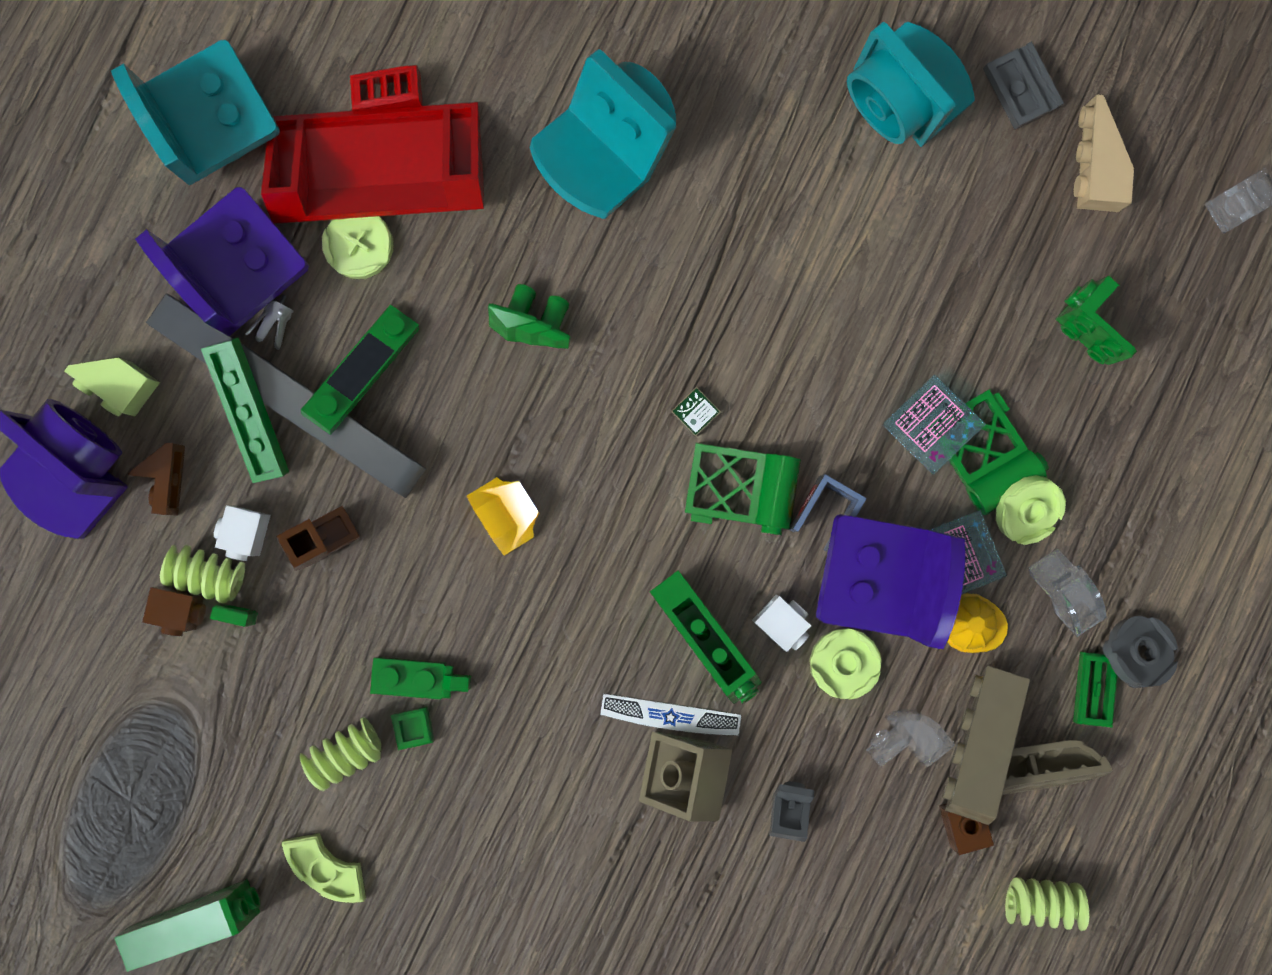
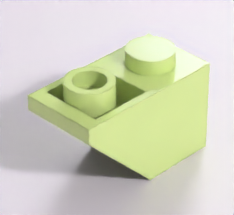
(116, 381)

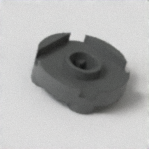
(1124, 656)

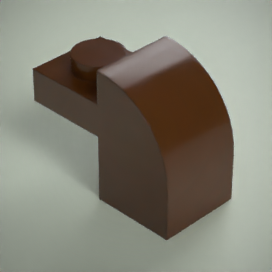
(317, 539)

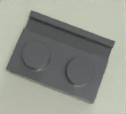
(1023, 85)

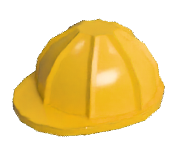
(978, 625)

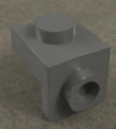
(791, 811)

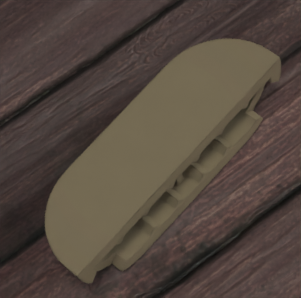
(1053, 766)

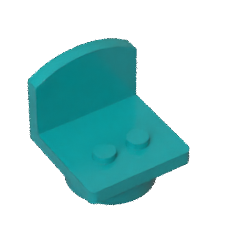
(909, 83)
(199, 111)
(607, 136)

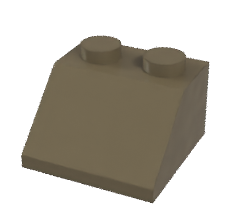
(685, 777)

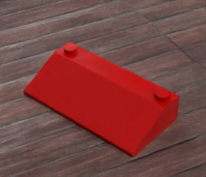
(374, 163)

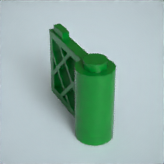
(994, 478)
(771, 495)

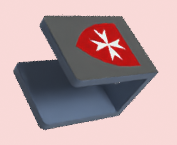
(825, 481)

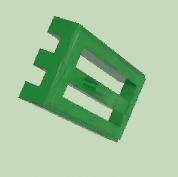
(1082, 691)

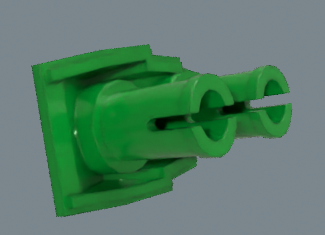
(518, 326)

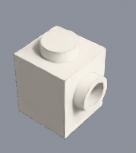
(241, 532)
(783, 623)

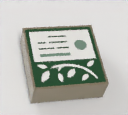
(695, 411)

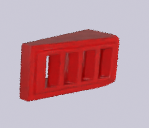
(397, 75)

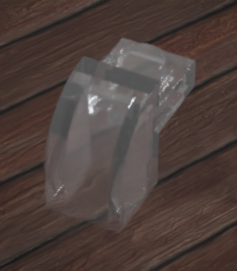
(1242, 201)
(1071, 591)
(910, 729)

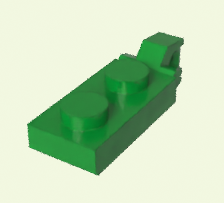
(416, 678)

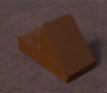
(167, 469)

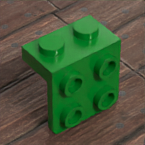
(1083, 323)

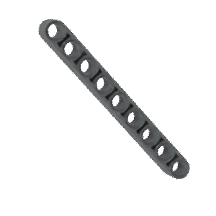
(289, 396)

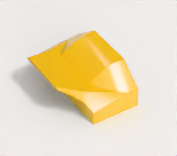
(505, 513)

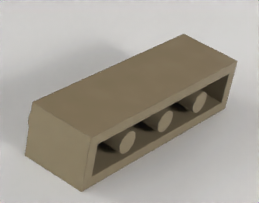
(986, 746)

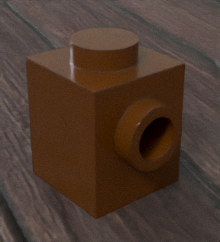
(174, 610)
(964, 833)

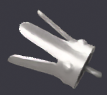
(273, 312)

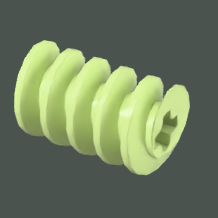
(201, 576)
(342, 757)
(1048, 901)

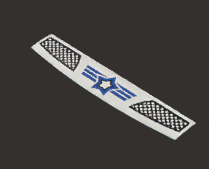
(670, 716)

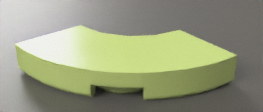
(323, 871)

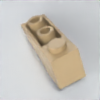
(1105, 166)

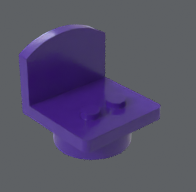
(227, 261)
(60, 469)
(892, 579)

